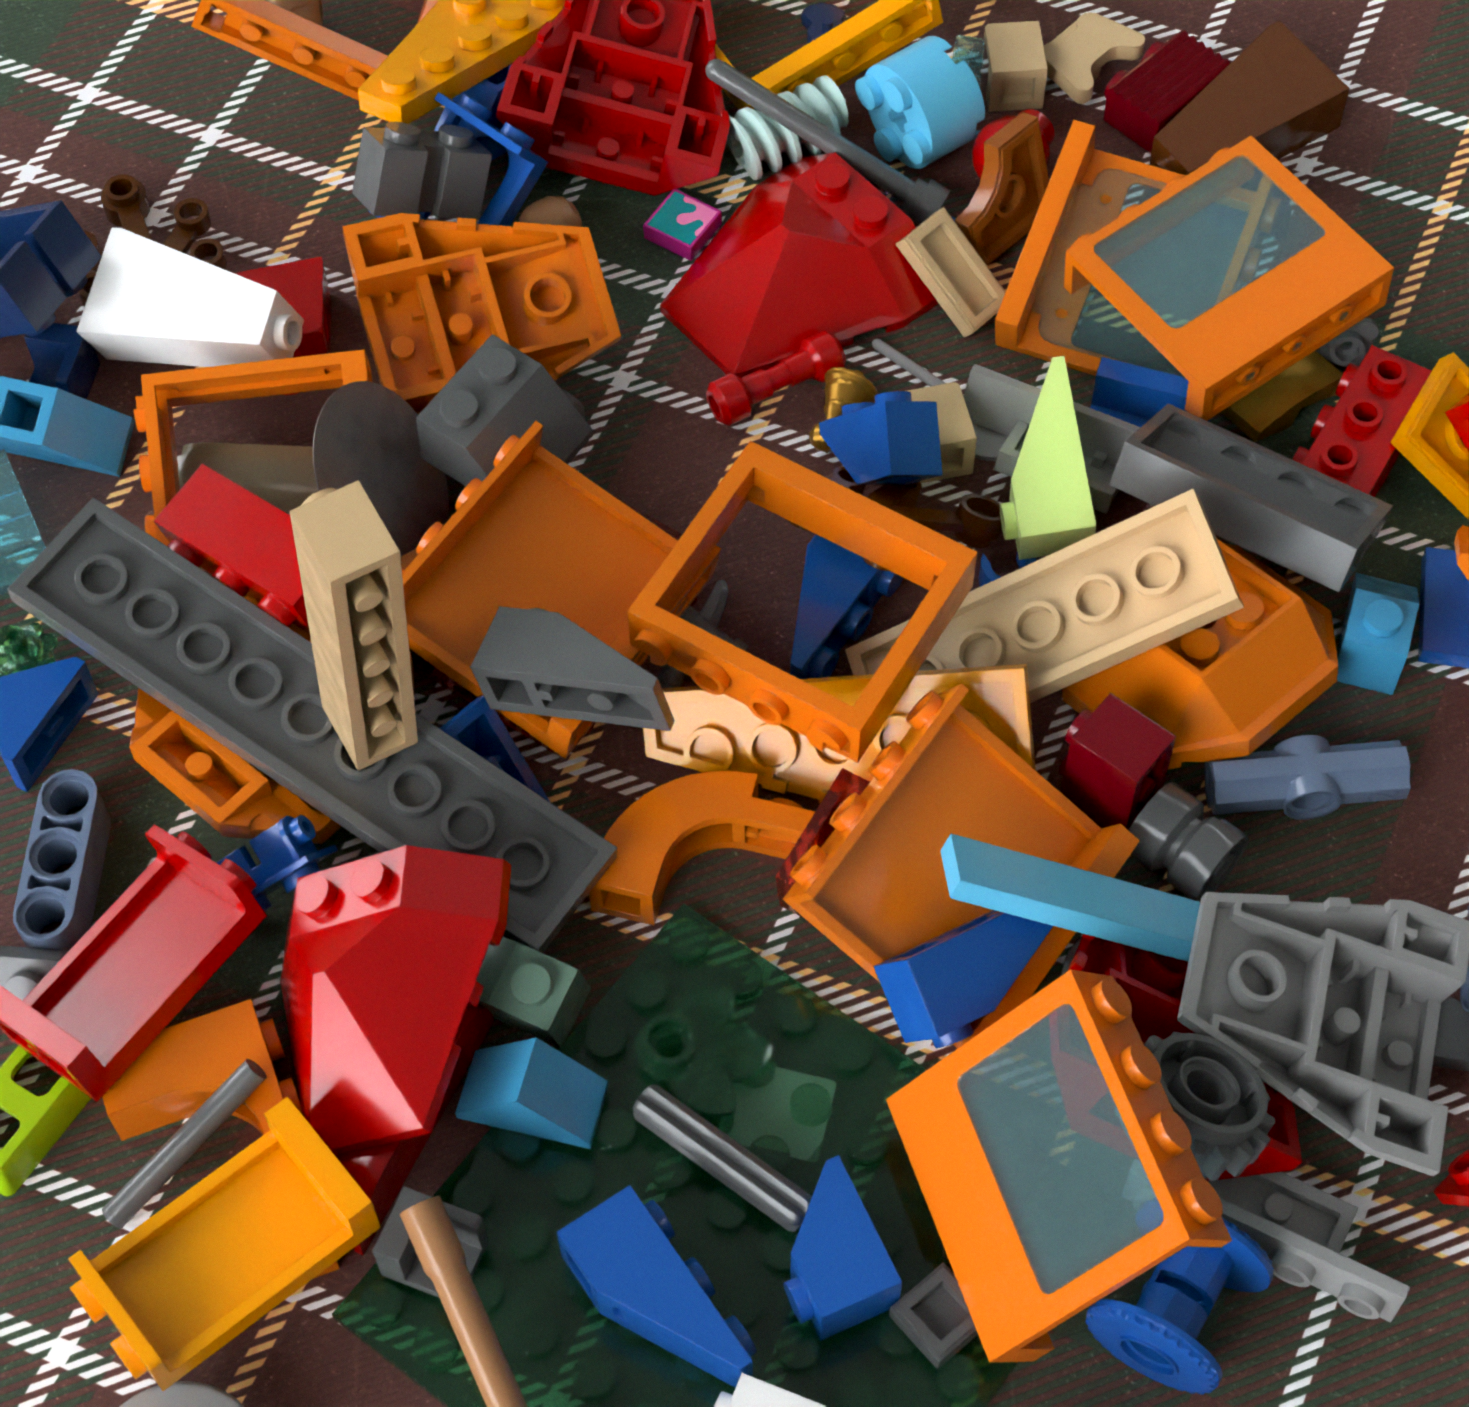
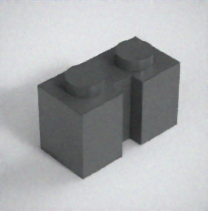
(421, 171)

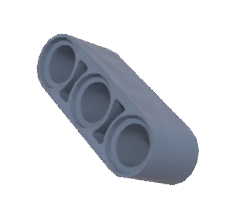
(58, 841)

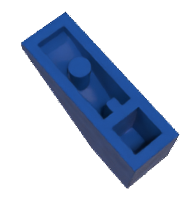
(958, 976)

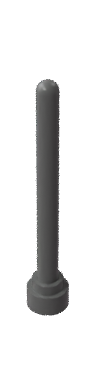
(918, 197)

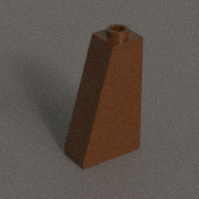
(1267, 92)

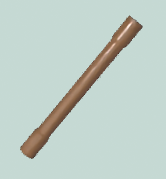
(445, 1265)

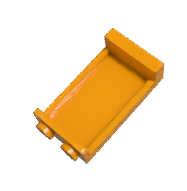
(226, 1250)

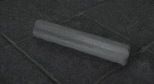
(722, 1157)

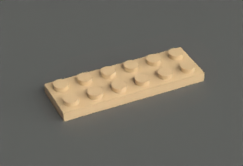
(1086, 602)

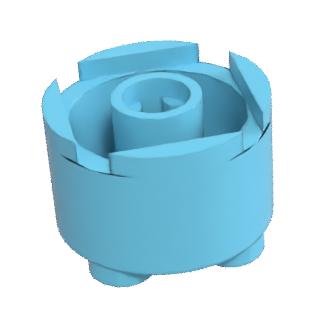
(921, 103)

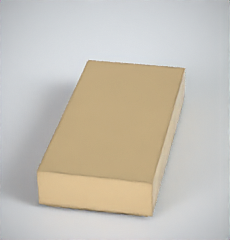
(953, 271)

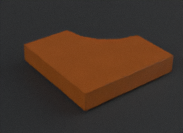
(1008, 188)

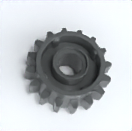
(1217, 1100)

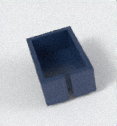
(40, 265)

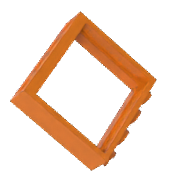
(293, 41)
(223, 383)
(844, 519)

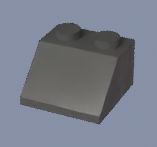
(488, 402)

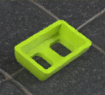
(41, 1121)

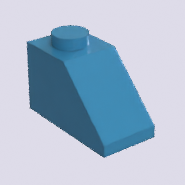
(1376, 633)

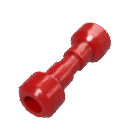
(733, 397)

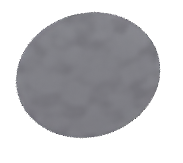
(374, 439)

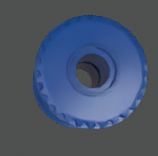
(1172, 1309)

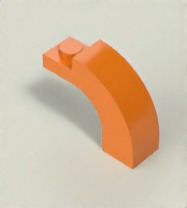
(681, 822)

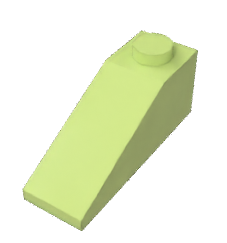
(1050, 484)

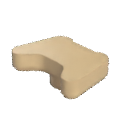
(1084, 47)

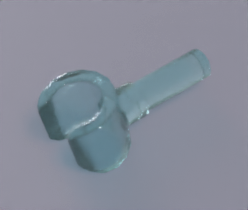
(972, 51)

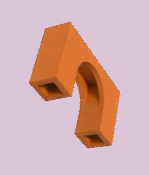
(190, 1064)

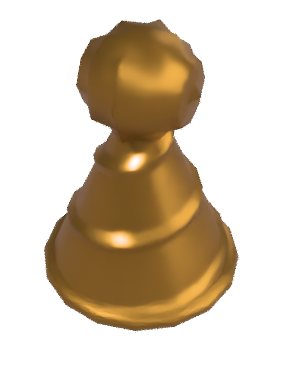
(841, 388)

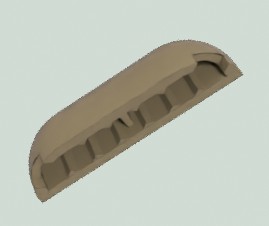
(272, 472)

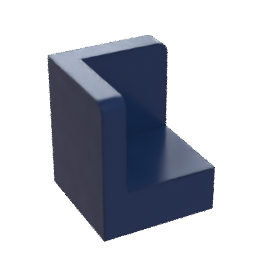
(63, 359)

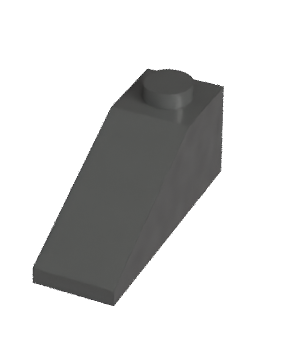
(557, 669)

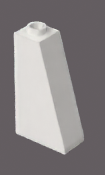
(182, 310)

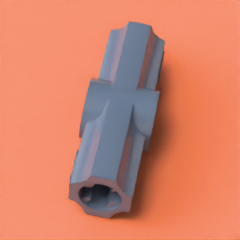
(1308, 777)

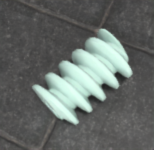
(760, 138)

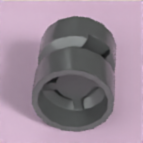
(1192, 848)

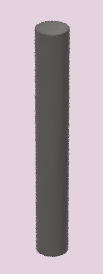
(184, 1143)

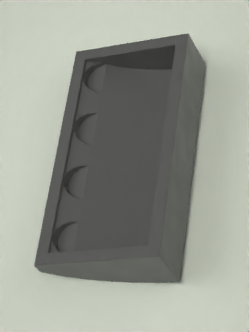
(1253, 495)

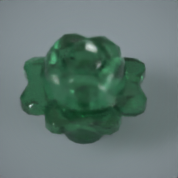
(25, 648)

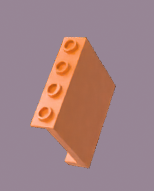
(534, 541)
(882, 872)

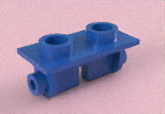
(284, 856)

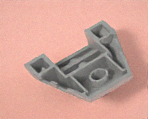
(1333, 1008)

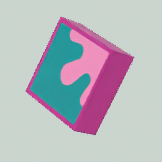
(682, 224)

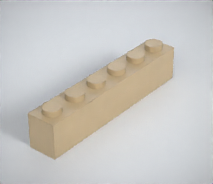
(356, 621)

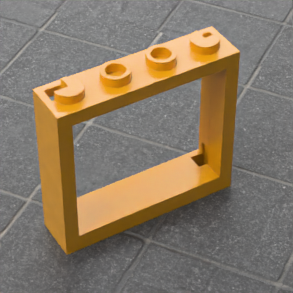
(849, 46)

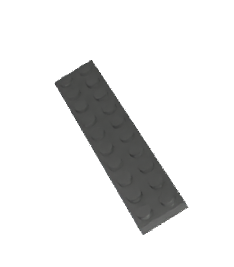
(260, 697)

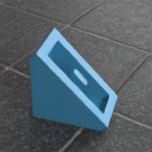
(533, 1092)

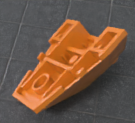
(446, 286)

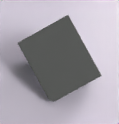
(397, 1256)

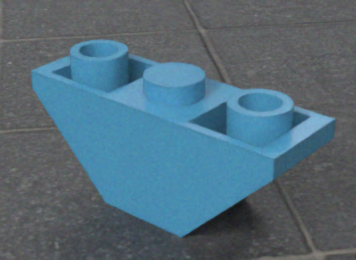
(62, 427)

